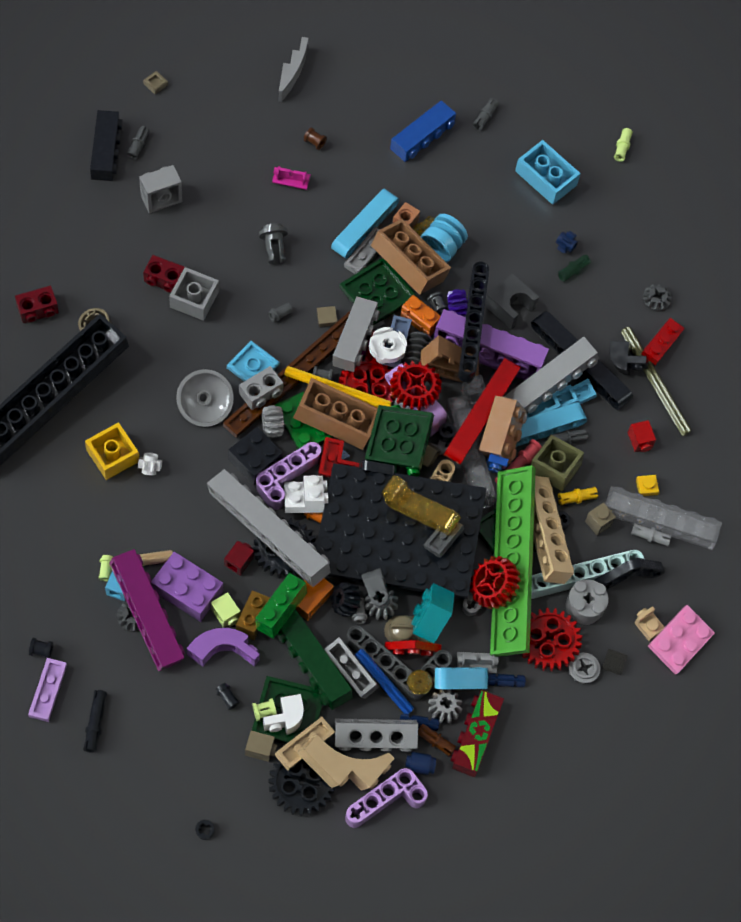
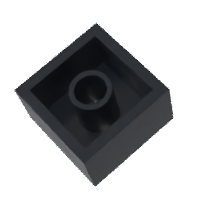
(254, 454)

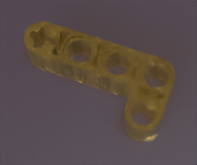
(419, 507)

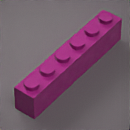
(147, 610)

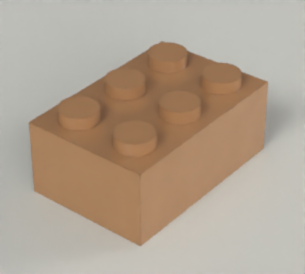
(503, 428)

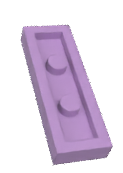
(47, 690)

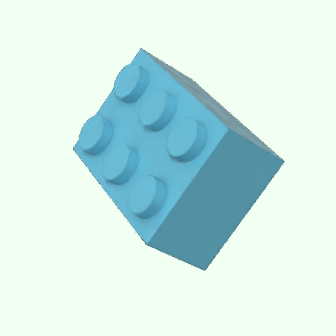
(547, 172)

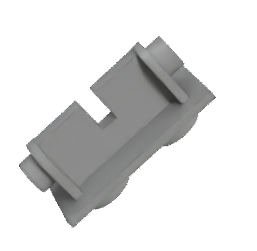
(483, 660)

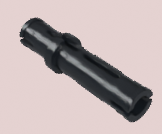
(94, 729)

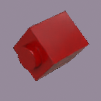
(641, 436)

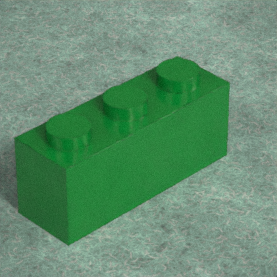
(281, 605)

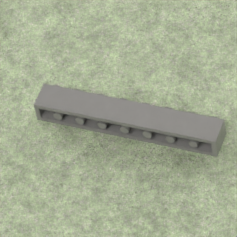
(269, 527)

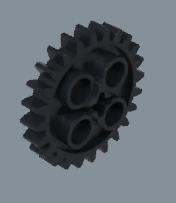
(273, 561)
(296, 799)

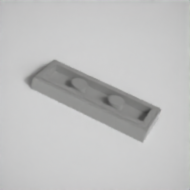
(363, 254)

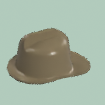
(400, 629)

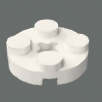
(384, 354)

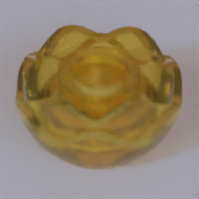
(415, 686)

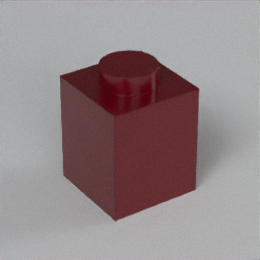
(239, 557)

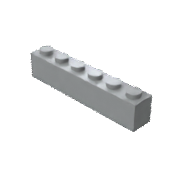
(555, 375)

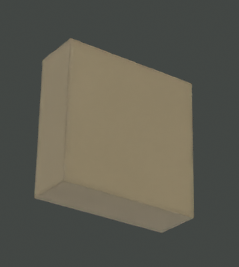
(155, 82)
(326, 316)

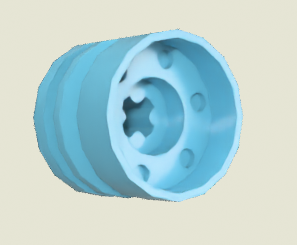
(445, 236)

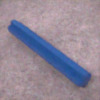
(384, 682)

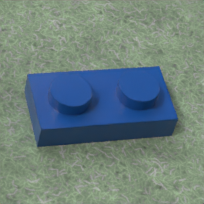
(496, 463)

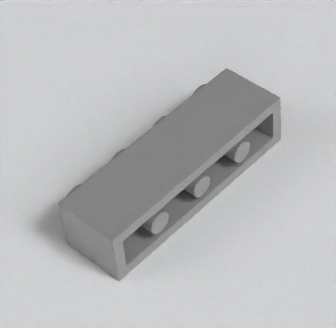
(355, 334)

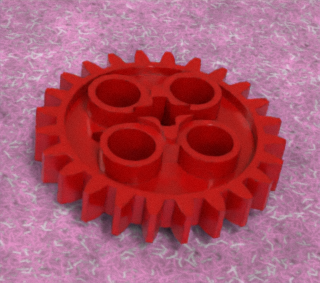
(376, 384)
(560, 653)

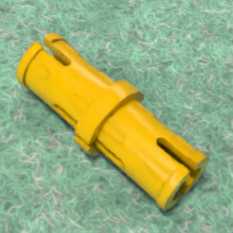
(577, 496)

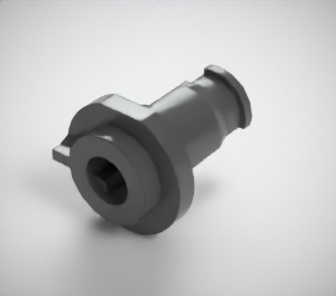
(272, 235)

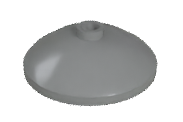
(218, 397)

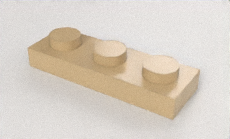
(288, 754)

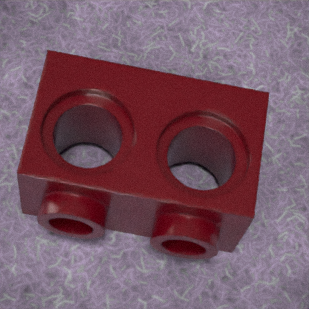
(166, 271)
(35, 300)

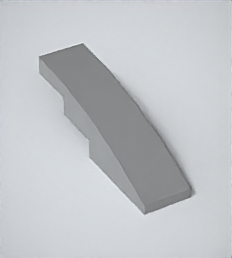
(292, 71)

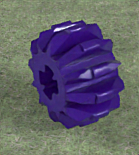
(457, 301)

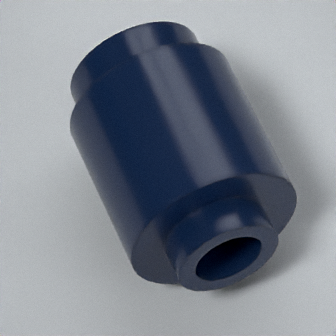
(420, 763)

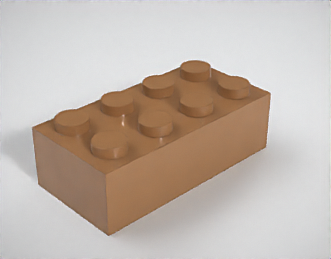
(410, 256)
(336, 413)

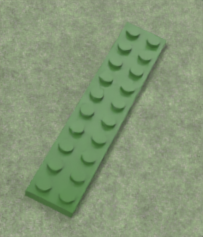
(515, 542)

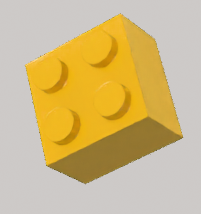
(112, 451)

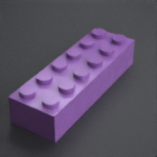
(495, 345)

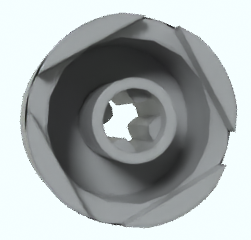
(590, 592)

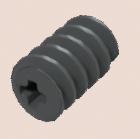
(415, 343)

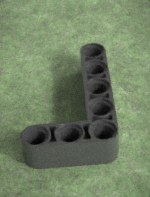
(396, 665)

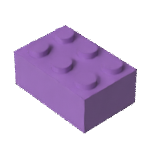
(187, 586)

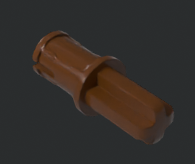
(436, 739)

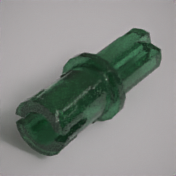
(573, 267)

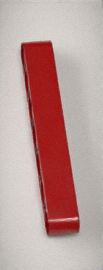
(480, 412)

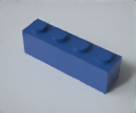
(423, 131)

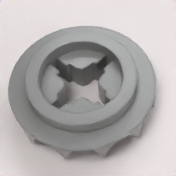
(587, 660)

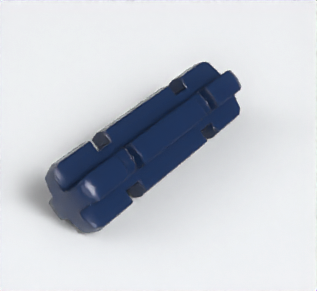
(506, 680)
(433, 723)

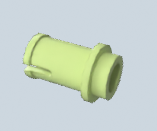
(105, 569)

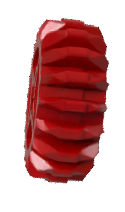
(415, 393)
(500, 584)

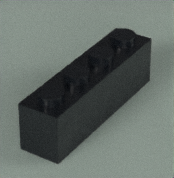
(105, 145)

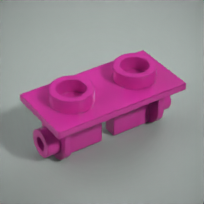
(291, 178)

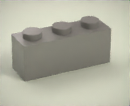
(351, 668)

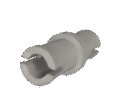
(651, 534)

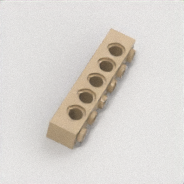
(549, 535)

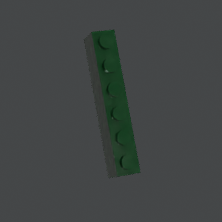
(314, 662)

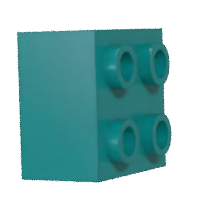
(432, 612)

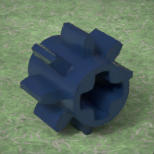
(566, 242)

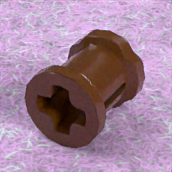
(315, 138)

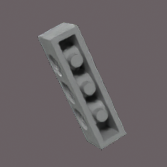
(366, 727)

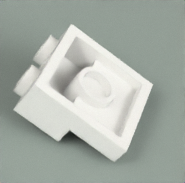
(306, 495)

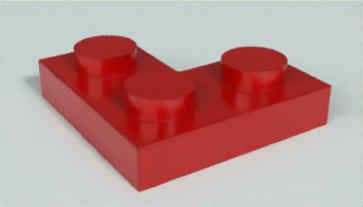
(332, 454)
(413, 647)

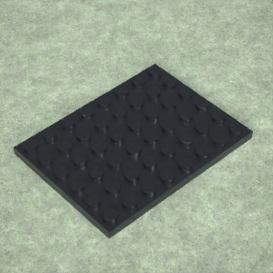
(366, 534)

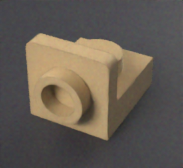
(648, 623)

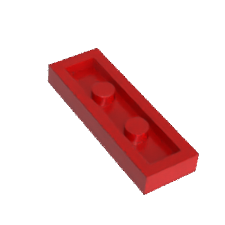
(662, 341)

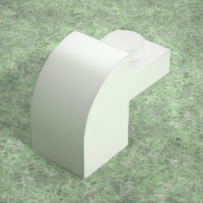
(291, 715)

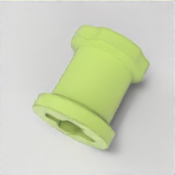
(269, 705)

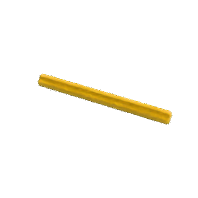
(365, 397)

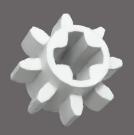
(149, 463)

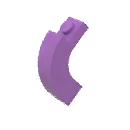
(219, 640)

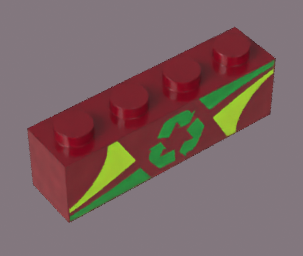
(477, 734)

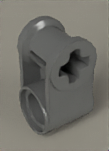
(375, 585)

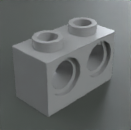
(258, 385)

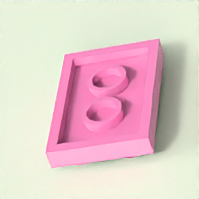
(681, 639)

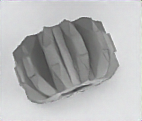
(272, 421)
(384, 612)
(449, 700)

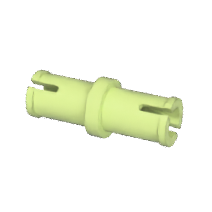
(623, 144)

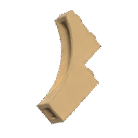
(338, 768)

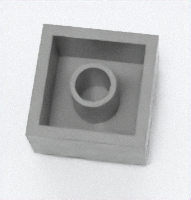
(161, 188)
(194, 293)

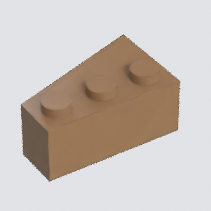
(444, 358)

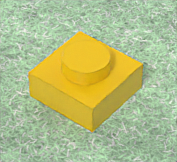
(647, 485)

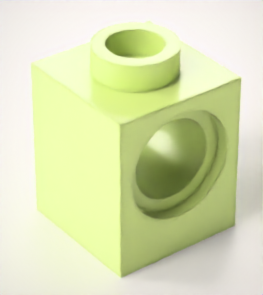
(225, 610)

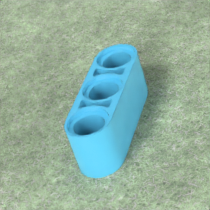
(461, 678)

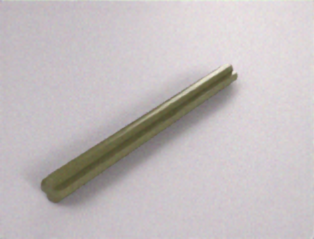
(658, 385)

